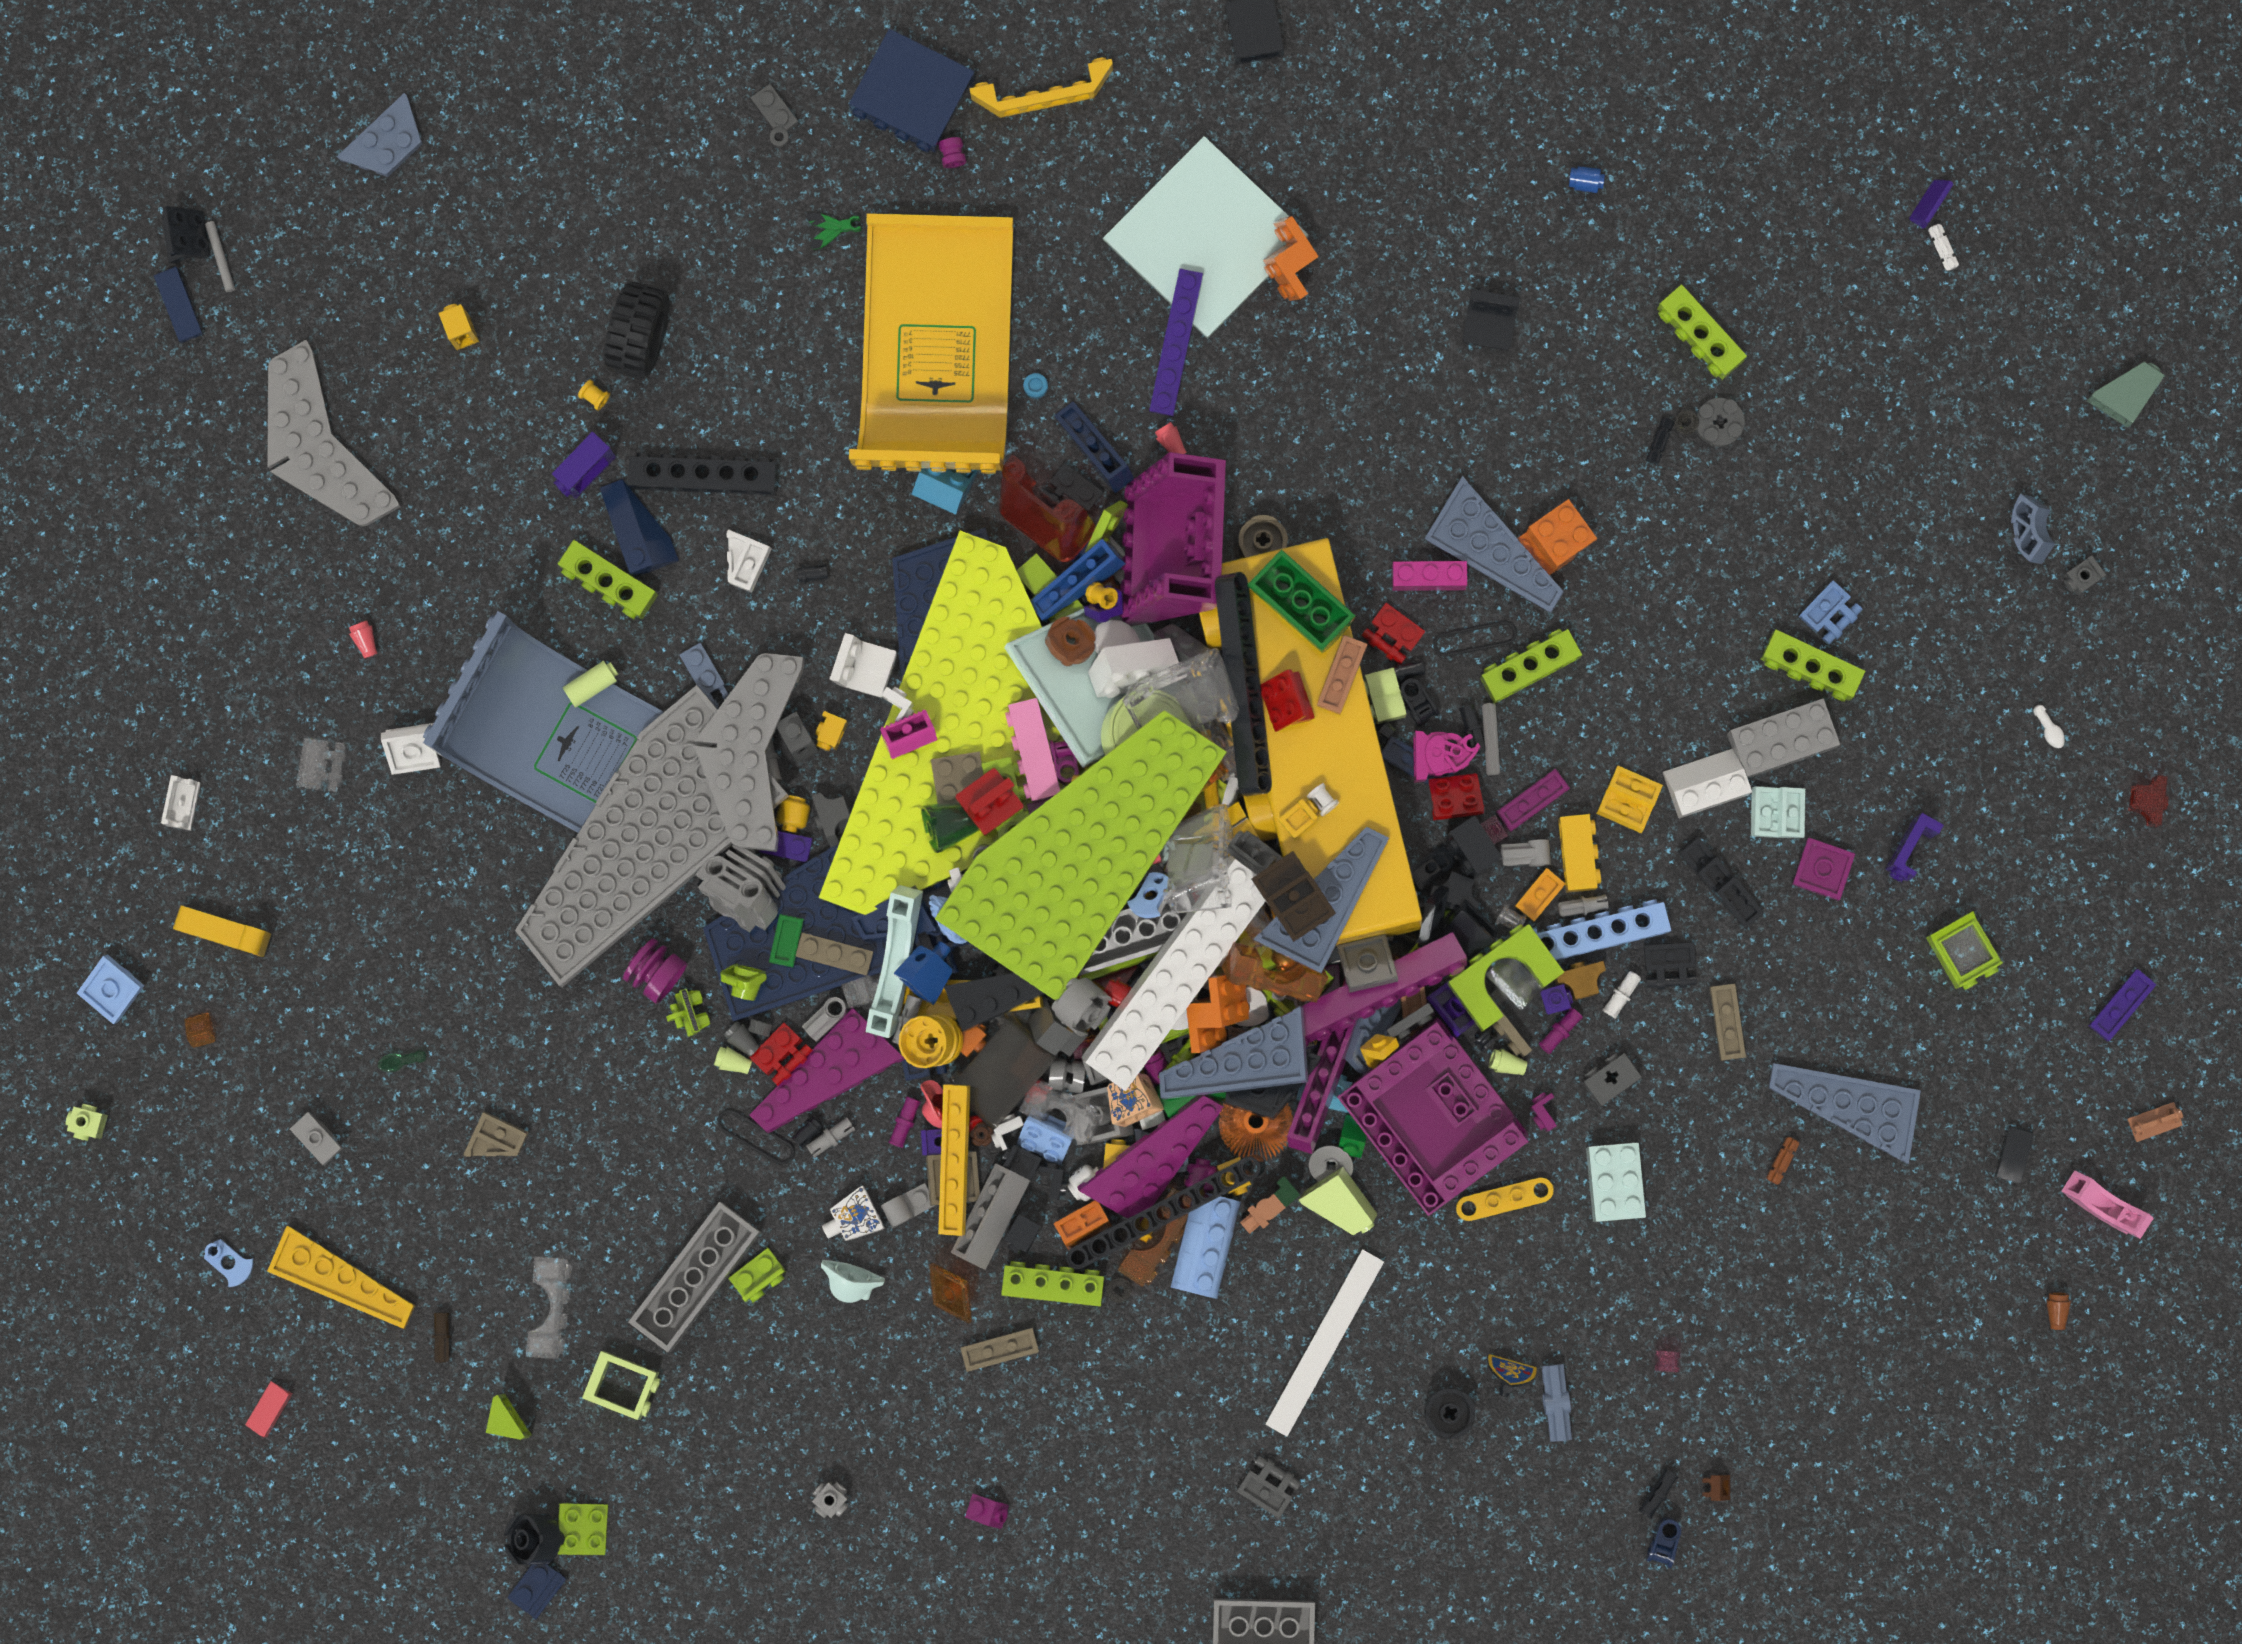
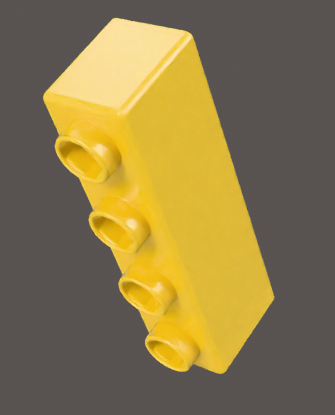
(1326, 750)

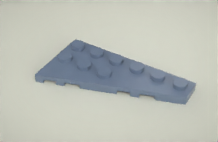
(1477, 535)
(1342, 886)
(1868, 1109)

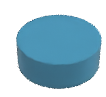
(1035, 385)

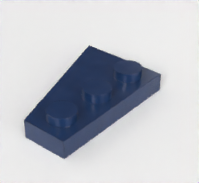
(876, 923)

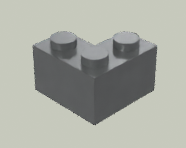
(1052, 1033)

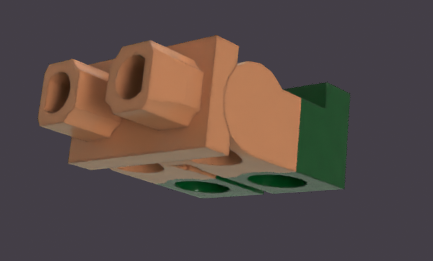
(1271, 1207)

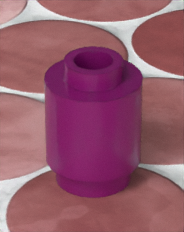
(1155, 1065)

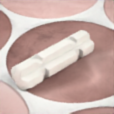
(1943, 247)

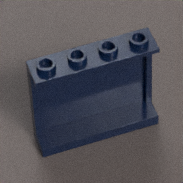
(911, 91)

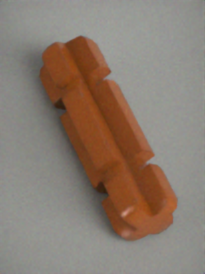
(1782, 1160)

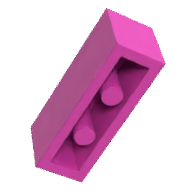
(1429, 575)

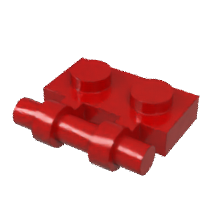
(1398, 628)
(776, 1050)

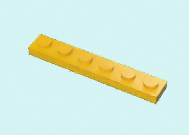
(954, 1159)

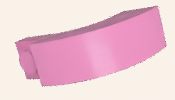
(2106, 1206)

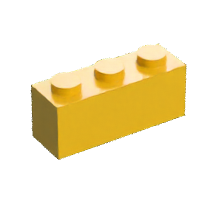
(1579, 853)

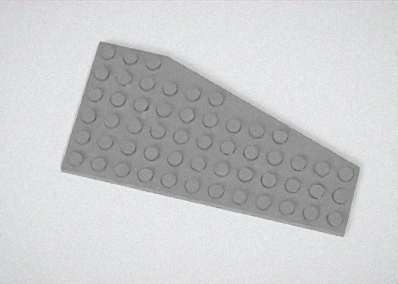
(636, 846)

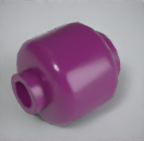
(1198, 1171)

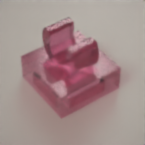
(1494, 829)

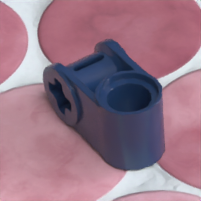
(1664, 1544)

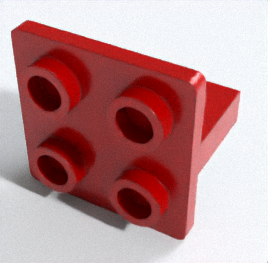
(1286, 700)
(1456, 796)
(989, 801)

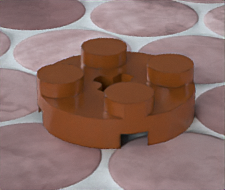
(1062, 650)

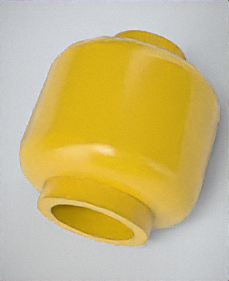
(793, 814)

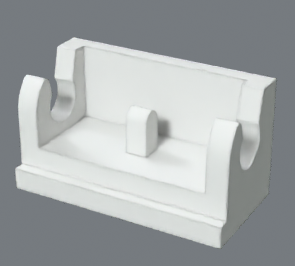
(180, 803)

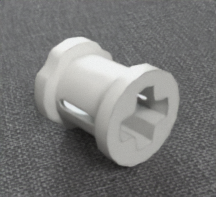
(1322, 799)

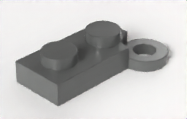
(775, 113)

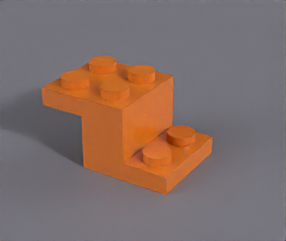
(1289, 258)
(1557, 537)
(1211, 1014)

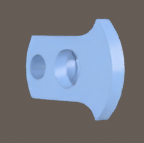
(1149, 908)
(241, 1269)

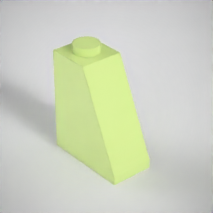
(1340, 1202)

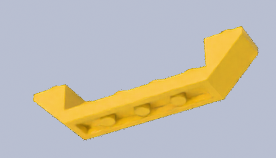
(985, 94)

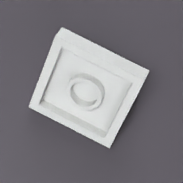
(407, 751)

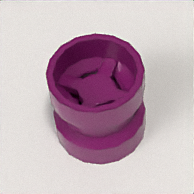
(952, 152)

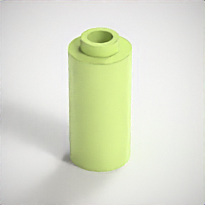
(590, 683)

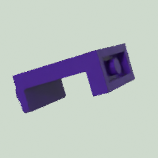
(1920, 825)

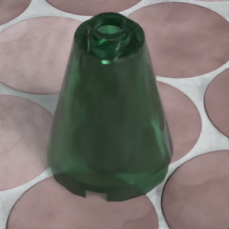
(946, 825)

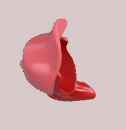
(933, 1106)

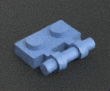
(1825, 606)

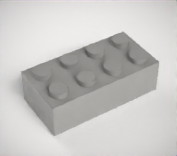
(1784, 738)
(1263, 1621)

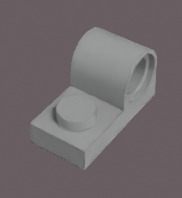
(907, 1205)

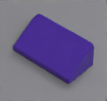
(1930, 202)

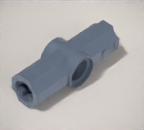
(1556, 1402)

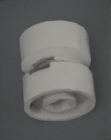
(1059, 1071)

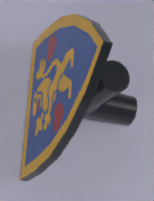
(1510, 1373)

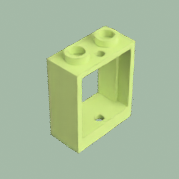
(597, 1378)

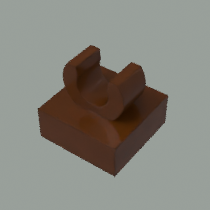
(1719, 1487)

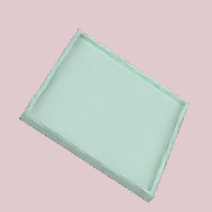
(1202, 221)
(1068, 690)

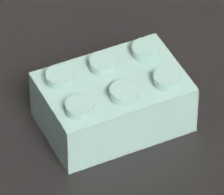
(1615, 1182)

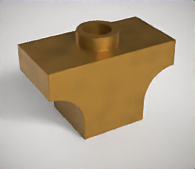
(1582, 979)

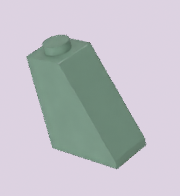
(2128, 393)

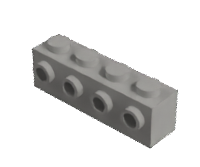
(993, 1217)

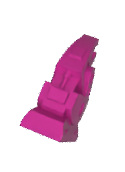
(1437, 756)

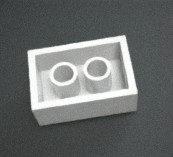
(1125, 664)

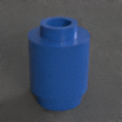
(1586, 179)

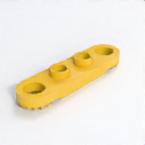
(1504, 1199)

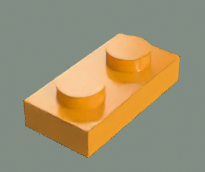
(1540, 895)

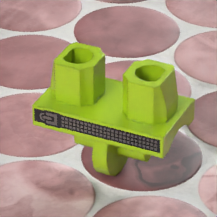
(685, 1002)

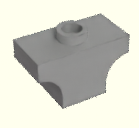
(316, 1138)

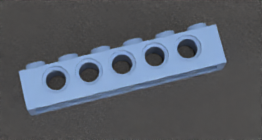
(1657, 925)

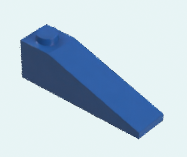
(1094, 566)

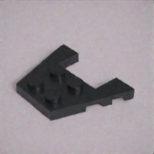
(1267, 1100)

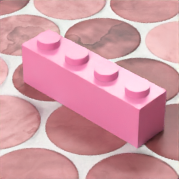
(1034, 750)

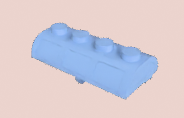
(1206, 1247)

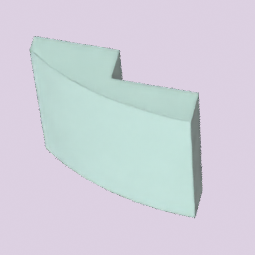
(1778, 812)

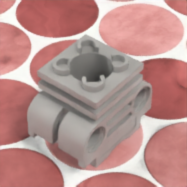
(742, 887)

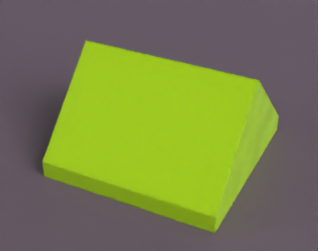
(505, 1420)

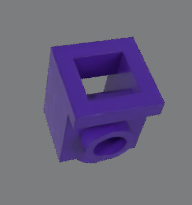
(928, 1142)

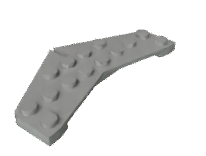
(303, 434)
(742, 734)

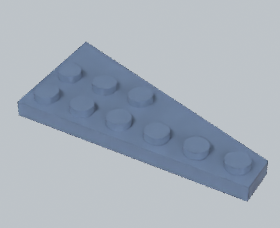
(1250, 1061)

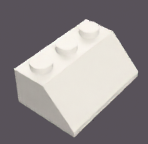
(1707, 783)

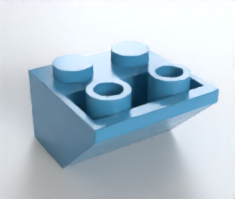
(944, 489)

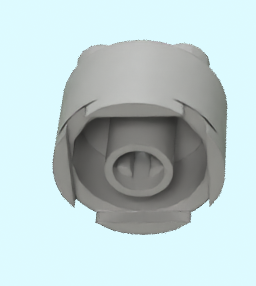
(1082, 1006)

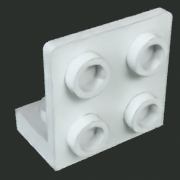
(863, 666)

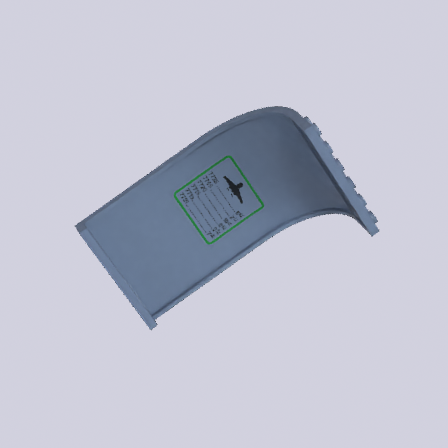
(525, 735)

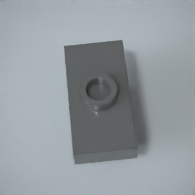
(831, 817)

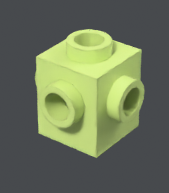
(94, 1123)

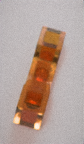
(1245, 967)
(1141, 1264)

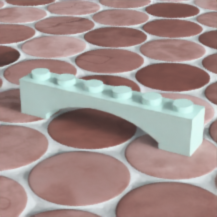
(902, 925)

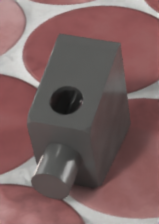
(796, 737)

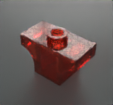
(2150, 800)

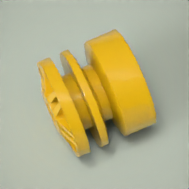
(918, 1042)

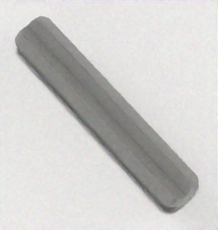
(1491, 739)

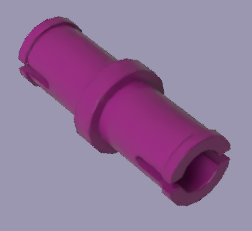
(1560, 1030)
(904, 1122)

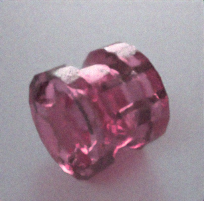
(1667, 1361)

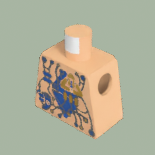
(1135, 1103)

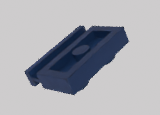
(537, 1589)

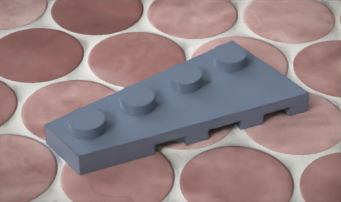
(1365, 1030)

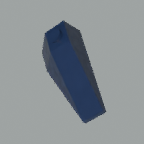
(638, 533)

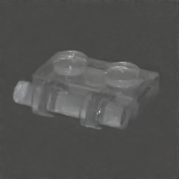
(314, 761)

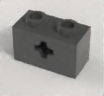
(1625, 1076)

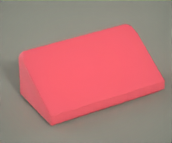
(268, 1409)

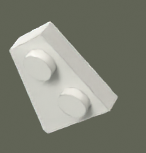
(745, 560)

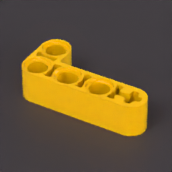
(222, 931)

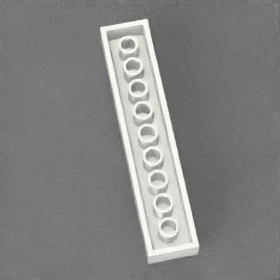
(1172, 981)

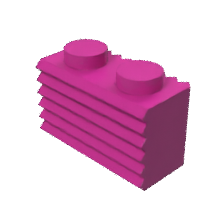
(908, 734)

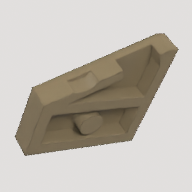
(495, 1138)

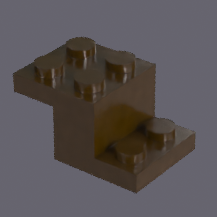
(1293, 896)

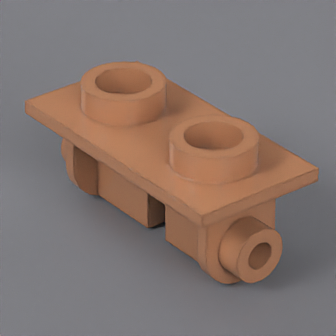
(2155, 1121)

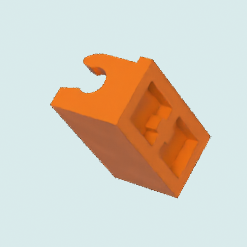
(1082, 1224)

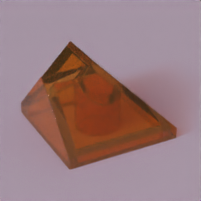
(951, 1292)

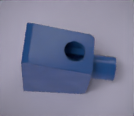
(926, 972)

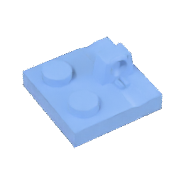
(110, 989)

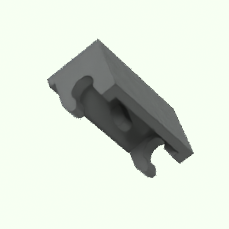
(1252, 852)

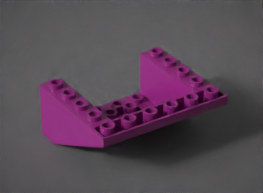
(1173, 538)
(1434, 1116)

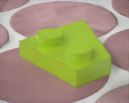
(1107, 523)

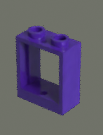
(583, 466)

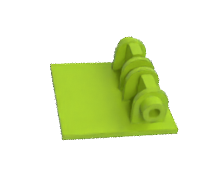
(583, 1528)

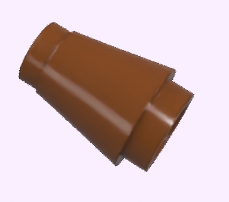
(2058, 1309)

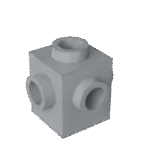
(835, 1490)

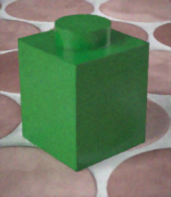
(1352, 1138)

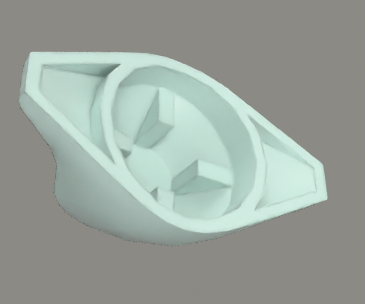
(849, 1281)

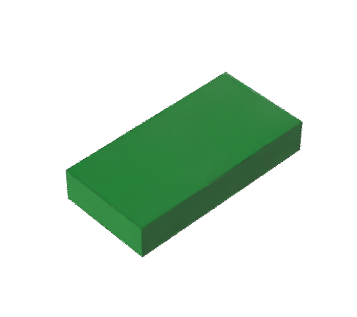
(786, 940)

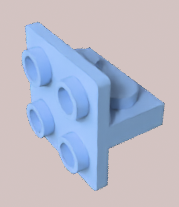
(1045, 1139)

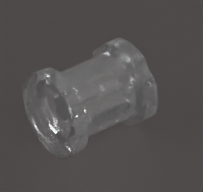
(1510, 918)

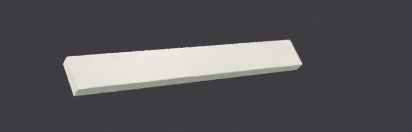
(1324, 1343)

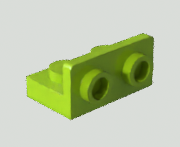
(757, 1275)

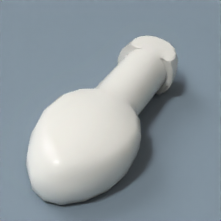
(2052, 732)

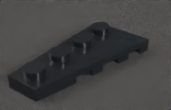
(988, 998)

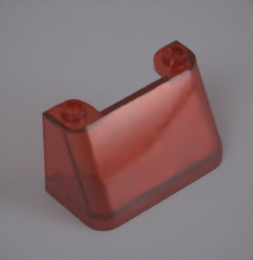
(1056, 530)

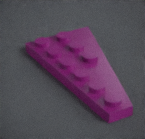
(833, 1067)
(1150, 1163)

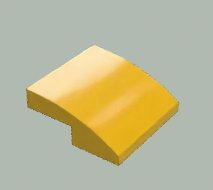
(1629, 799)

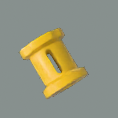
(593, 395)
(1105, 597)

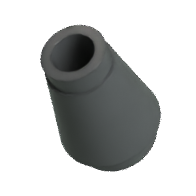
(741, 1038)

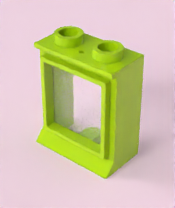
(1964, 951)

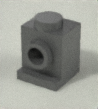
(2092, 570)

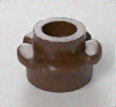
(986, 1139)

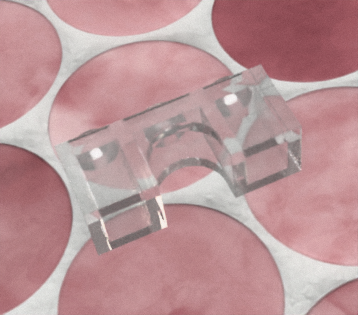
(1081, 1119)

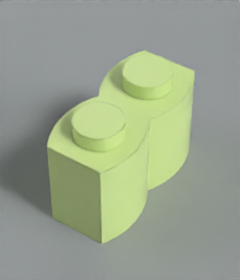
(1384, 696)

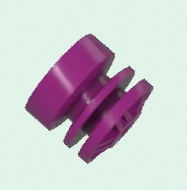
(651, 968)

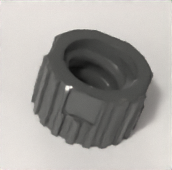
(760, 1027)

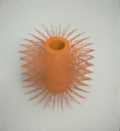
(1242, 1132)

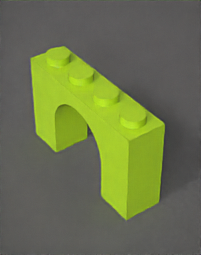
(1522, 946)

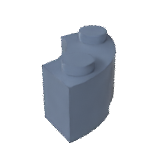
(2030, 530)

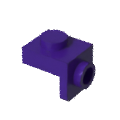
(1102, 615)
(1556, 999)

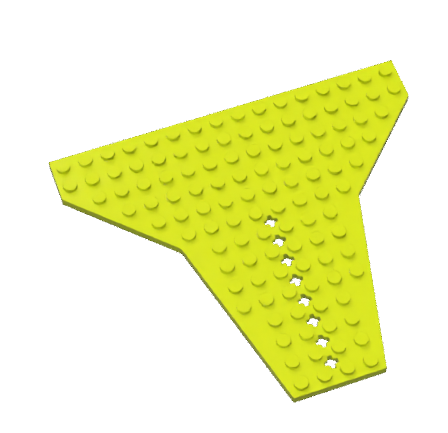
(966, 688)

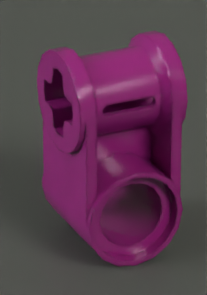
(1063, 758)

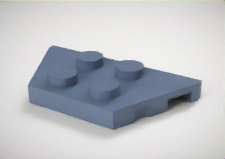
(386, 141)

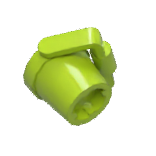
(745, 981)

